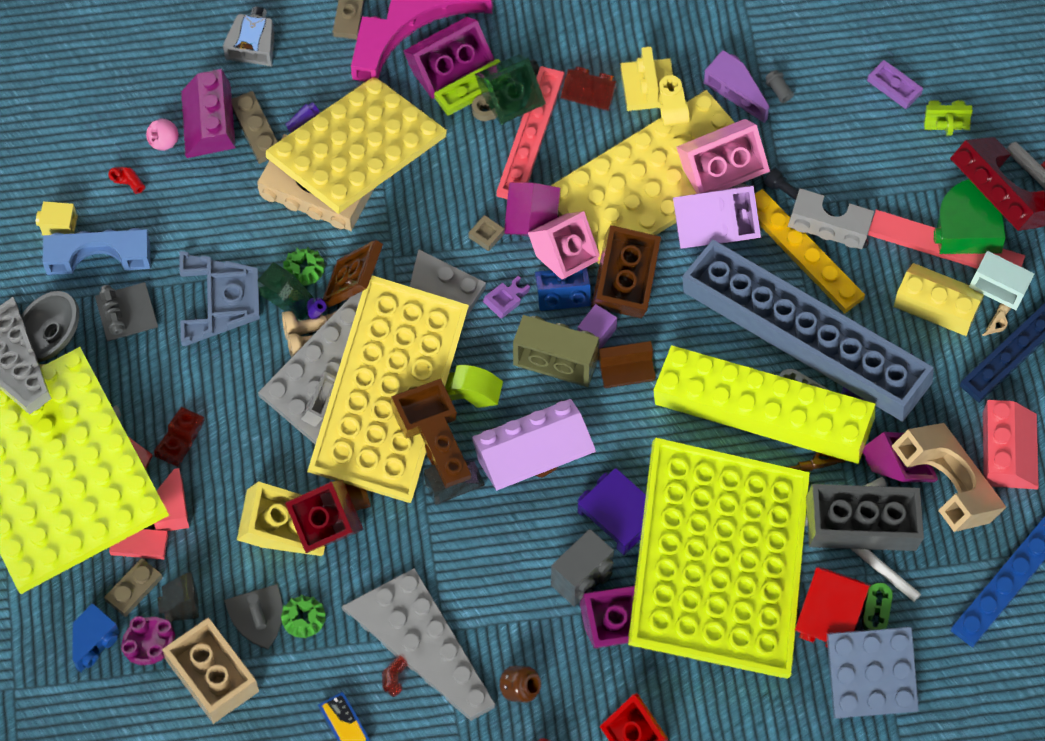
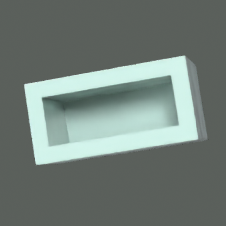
(1001, 280)

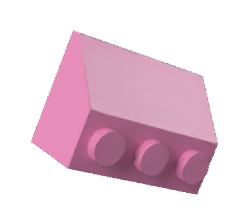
(724, 157)

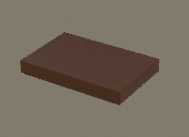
(352, 273)

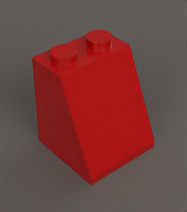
(831, 605)

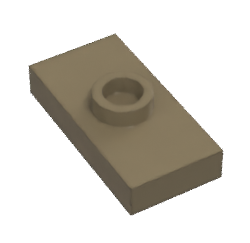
(348, 18)

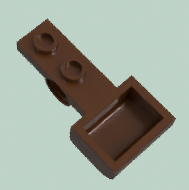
(427, 412)

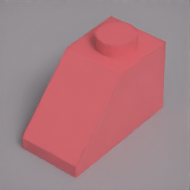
(174, 500)

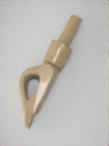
(1000, 318)

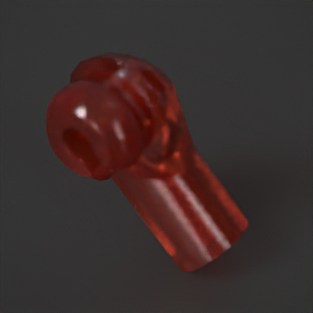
(390, 676)

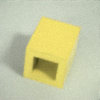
(56, 218)

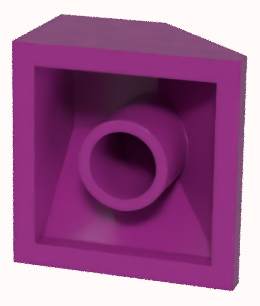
(885, 461)

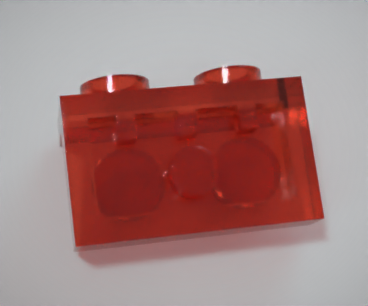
(589, 89)

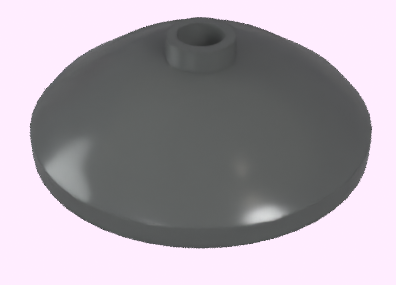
(51, 323)

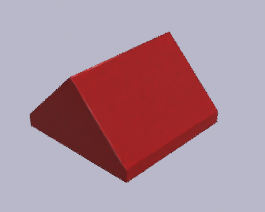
(633, 723)

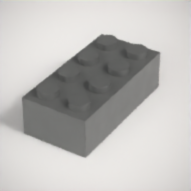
(864, 517)

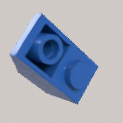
(91, 635)

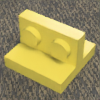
(642, 80)

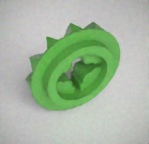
(312, 272)
(301, 628)

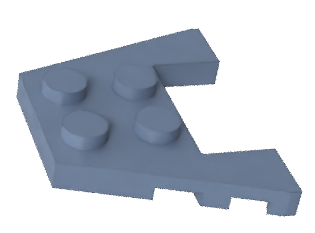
(230, 293)

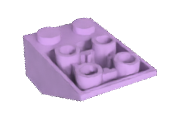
(717, 216)

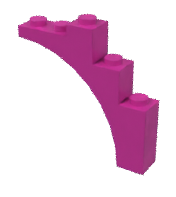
(381, 36)

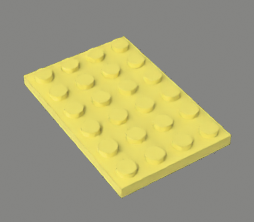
(356, 144)

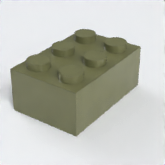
(555, 350)

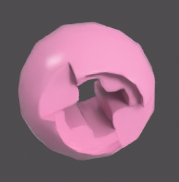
(162, 134)

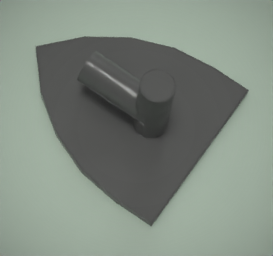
(257, 615)

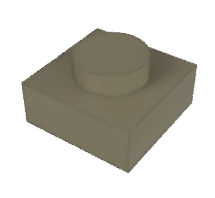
(486, 233)

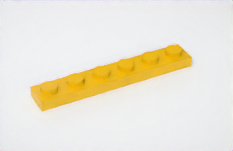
(807, 254)

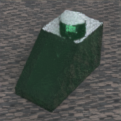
(284, 290)

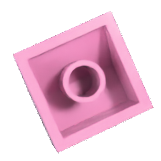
(565, 244)

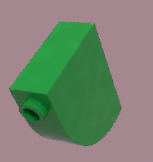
(968, 222)

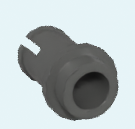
(779, 86)

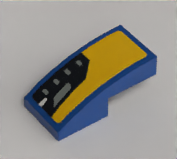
(342, 719)

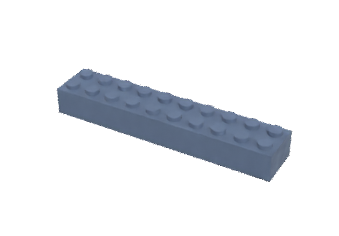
(808, 330)

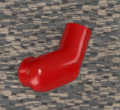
(126, 176)

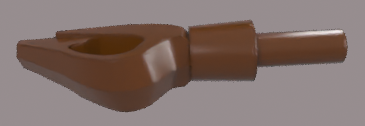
(817, 463)

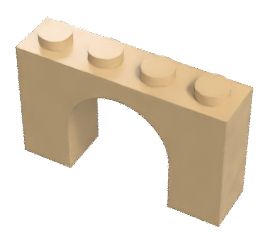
(280, 187)
(936, 446)

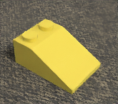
(267, 520)

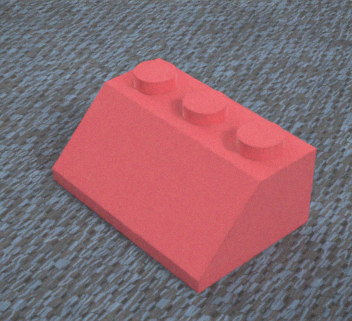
(1010, 445)

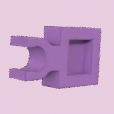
(505, 299)

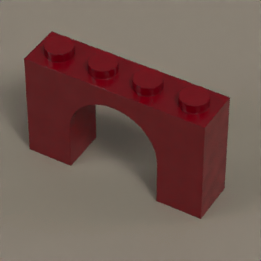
(981, 163)

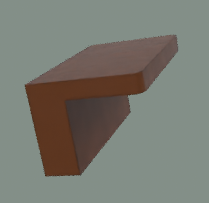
(626, 364)

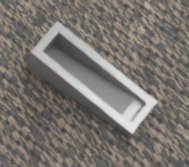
(319, 401)

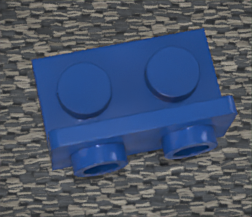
(563, 293)

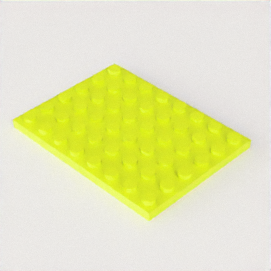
(68, 477)
(720, 559)

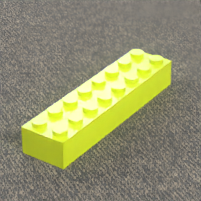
(764, 404)

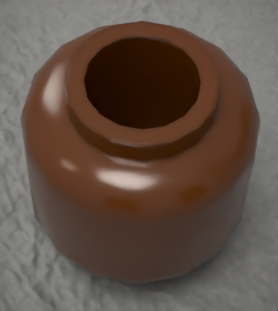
(520, 683)

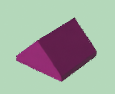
(530, 207)

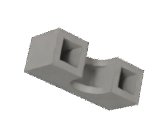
(846, 229)

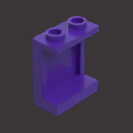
(616, 508)

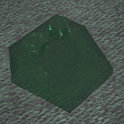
(510, 88)

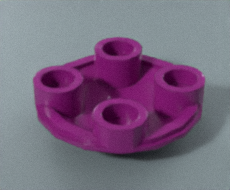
(146, 639)

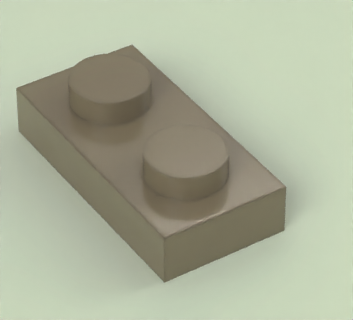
(133, 587)

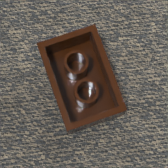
(626, 271)

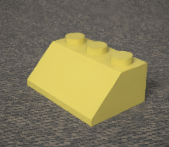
(938, 299)

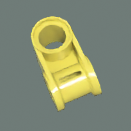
(672, 101)

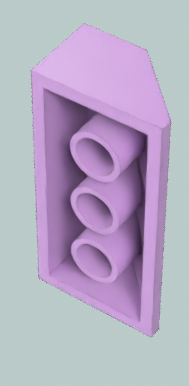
(533, 444)

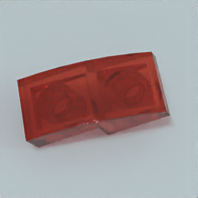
(180, 436)

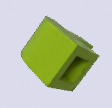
(474, 385)

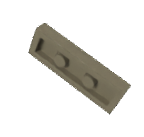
(254, 124)

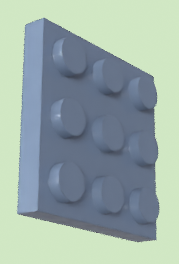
(872, 672)

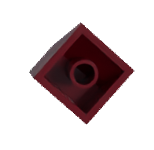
(324, 516)

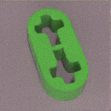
(871, 607)

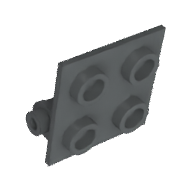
(125, 310)

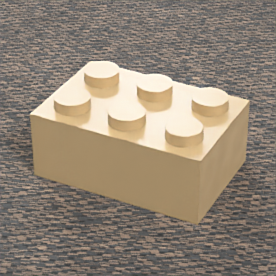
(210, 670)

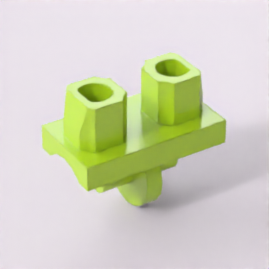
(947, 117)

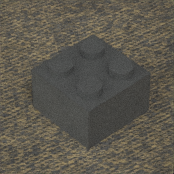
(582, 567)

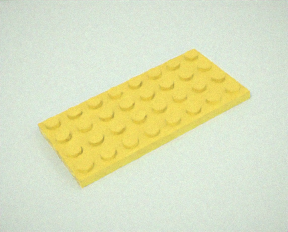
(640, 176)
(393, 346)

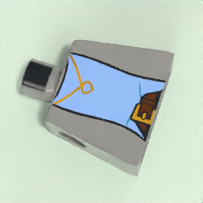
(251, 38)

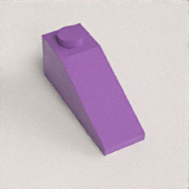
(733, 81)

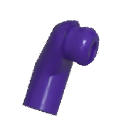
(315, 307)

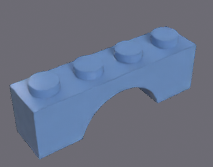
(66, 251)

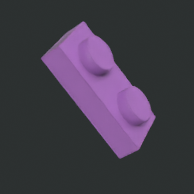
(895, 84)

